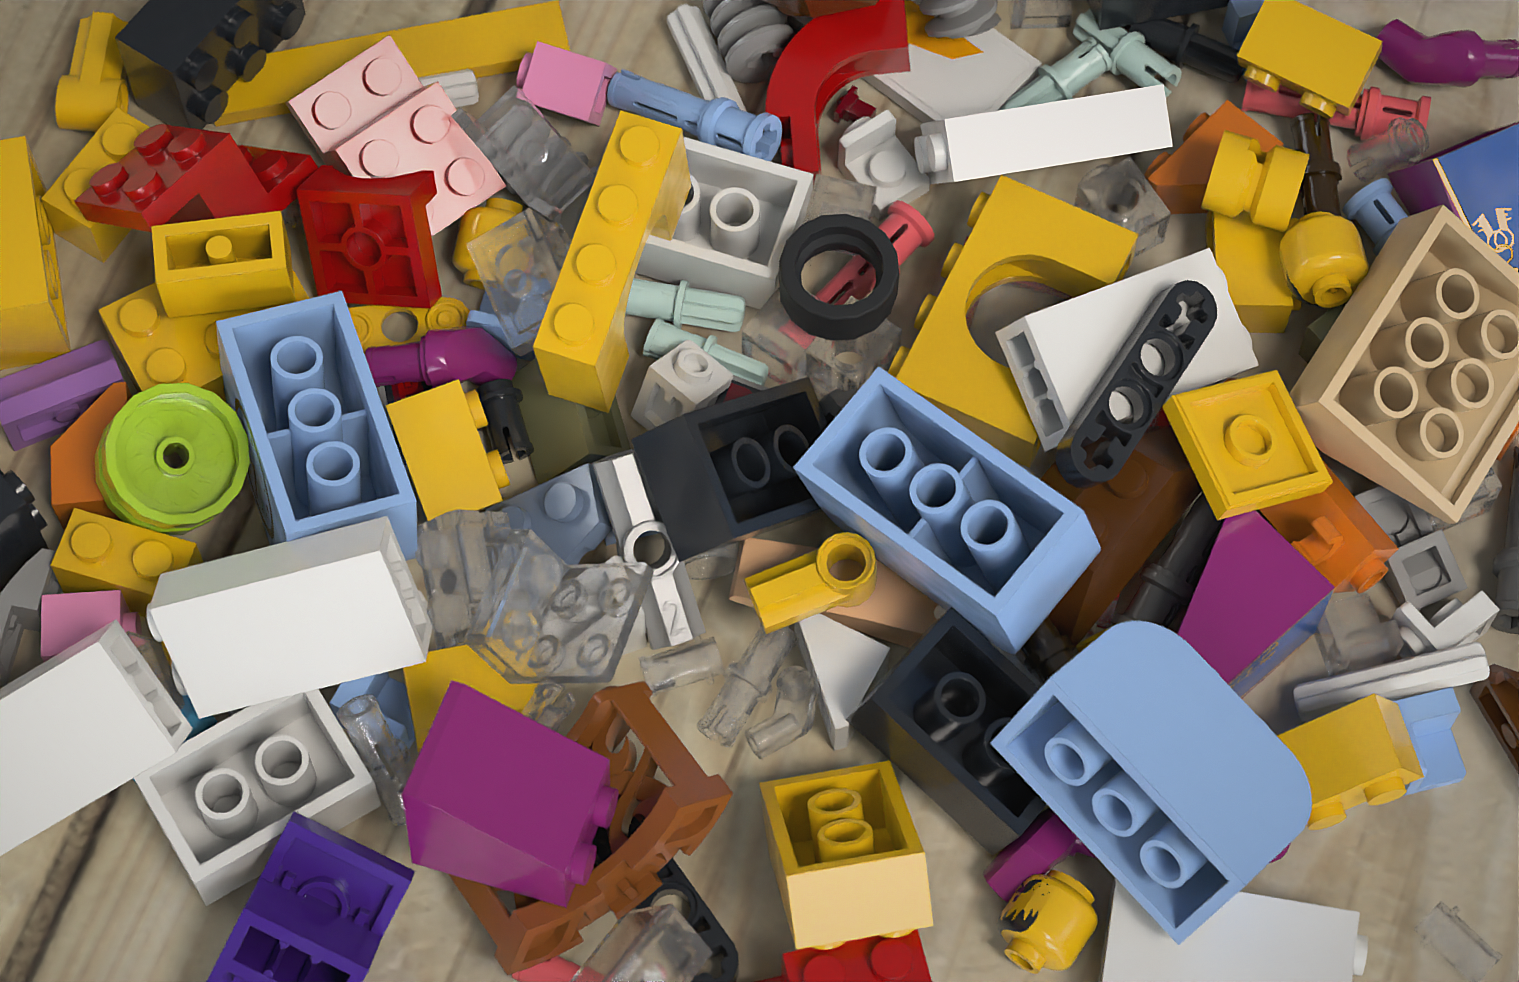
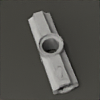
(669, 601)

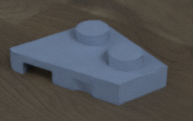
(562, 513)

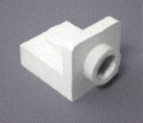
(876, 157)
(679, 384)
(1448, 628)

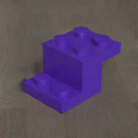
(314, 910)

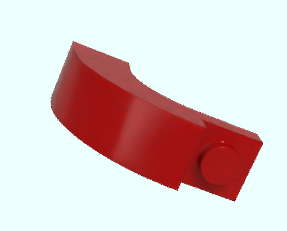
(822, 61)

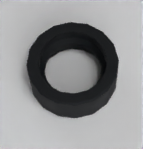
(833, 234)

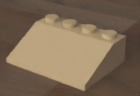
(1421, 366)

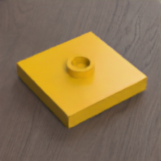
(1247, 444)

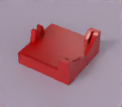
(371, 237)

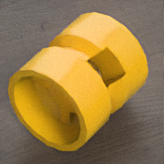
(1255, 181)

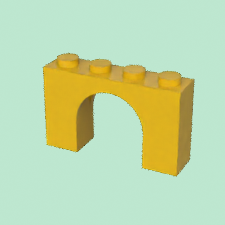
(633, 196)
(1013, 239)

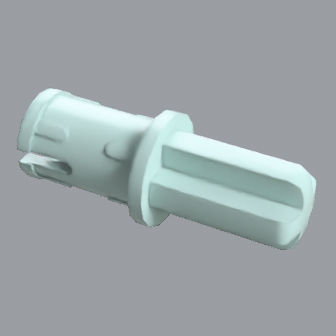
(1128, 53)
(1064, 77)
(686, 305)
(665, 337)

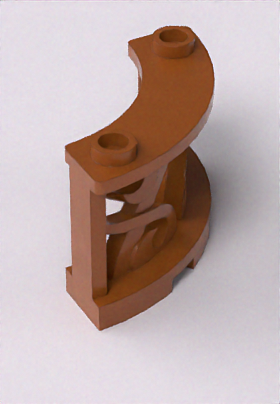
(672, 817)

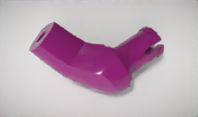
(1448, 57)
(443, 358)
(1034, 852)

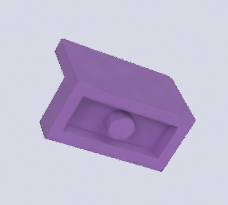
(55, 393)

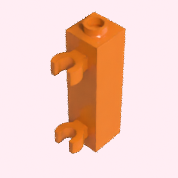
(1335, 536)

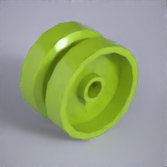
(166, 421)

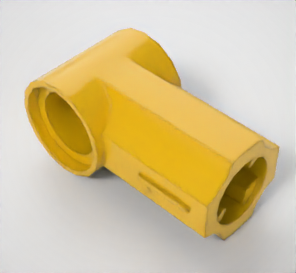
(95, 77)
(806, 586)

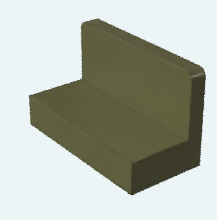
(565, 431)

